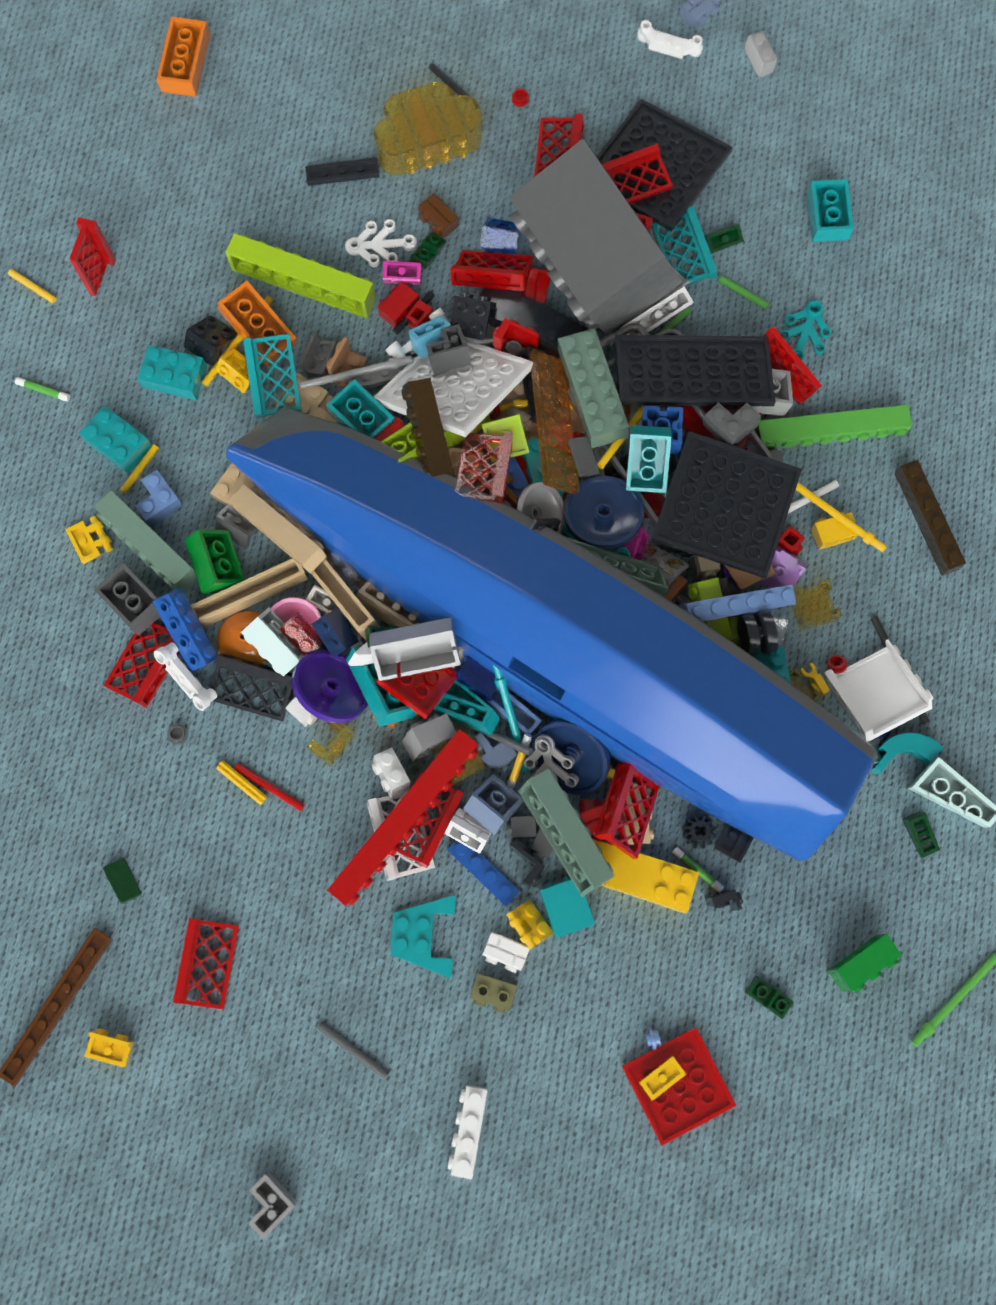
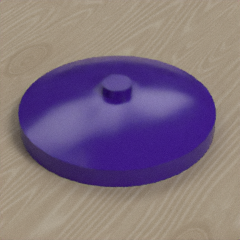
(328, 687)

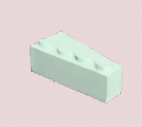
(949, 789)

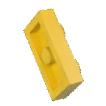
(662, 1078)

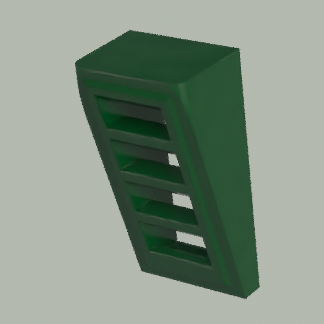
(911, 828)

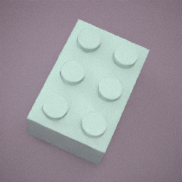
(272, 643)

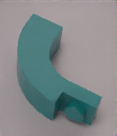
(916, 744)

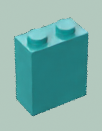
(565, 907)

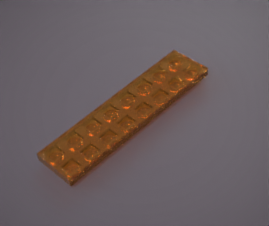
(553, 422)

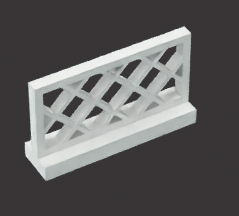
(377, 817)

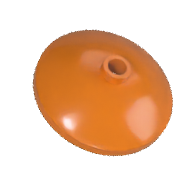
(230, 634)

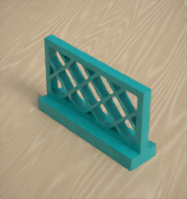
(701, 248)
(255, 372)

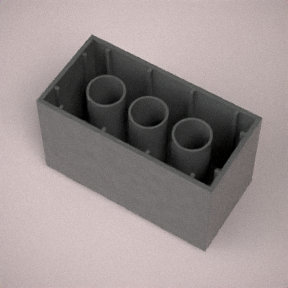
(592, 241)

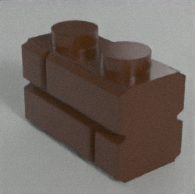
(438, 216)

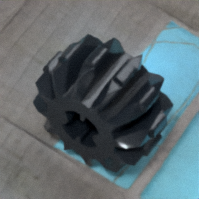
(700, 839)

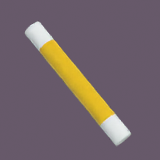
(518, 763)

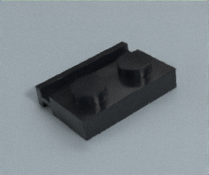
(733, 843)

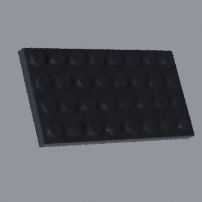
(694, 370)

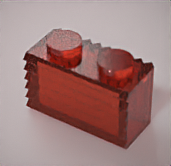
(301, 634)

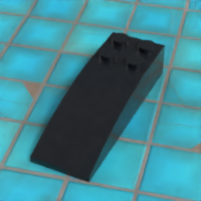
(530, 313)

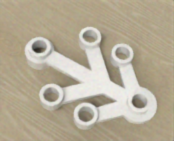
(378, 244)

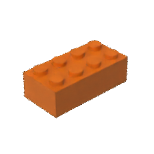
(183, 56)
(254, 319)

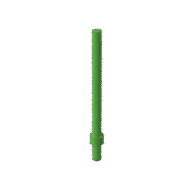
(928, 1028)

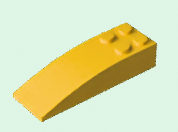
(650, 878)

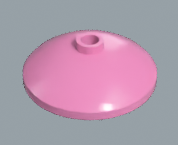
(290, 606)

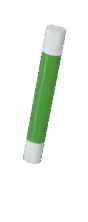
(43, 389)
(695, 867)

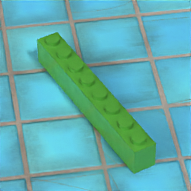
(835, 426)

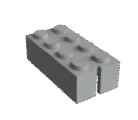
(416, 647)

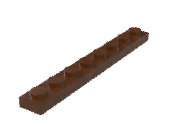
(54, 1007)

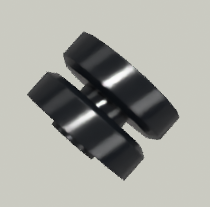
(757, 633)

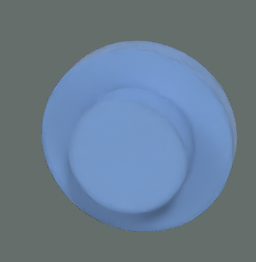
(653, 1039)

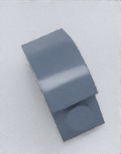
(495, 757)

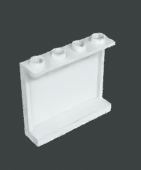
(880, 692)

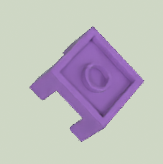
(787, 569)

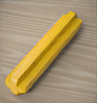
(241, 782)

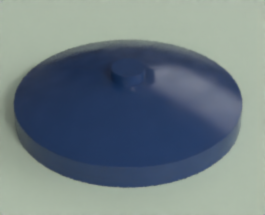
(604, 512)
(590, 755)

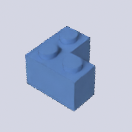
(161, 501)

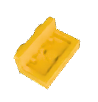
(109, 1048)

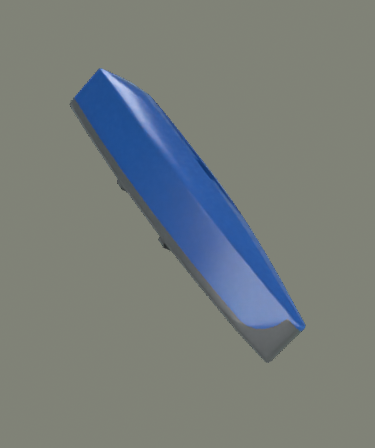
(570, 632)

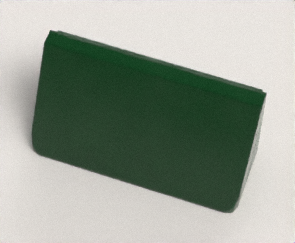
(724, 238)
(122, 881)

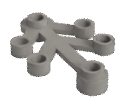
(548, 751)

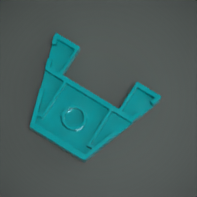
(413, 935)

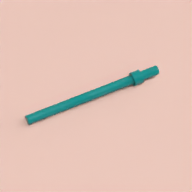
(501, 683)

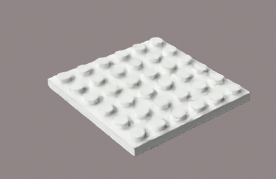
(464, 393)

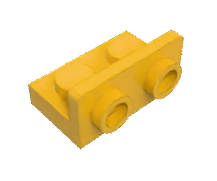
(234, 369)

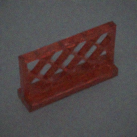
(502, 466)

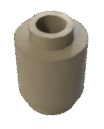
(526, 418)

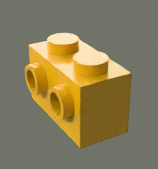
(832, 532)

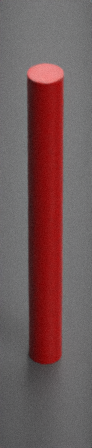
(269, 786)

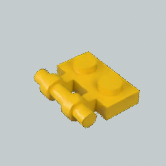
(83, 542)
(529, 924)

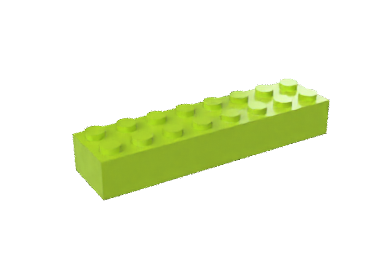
(301, 275)

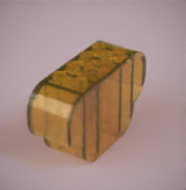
(426, 129)

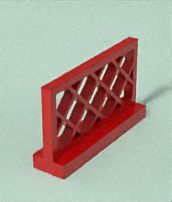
(576, 132)
(637, 160)
(92, 254)
(491, 277)
(802, 380)
(155, 673)
(616, 803)
(437, 831)
(187, 963)

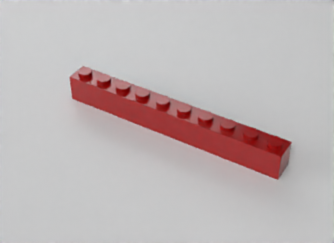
(403, 818)

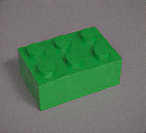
(214, 560)
(865, 963)

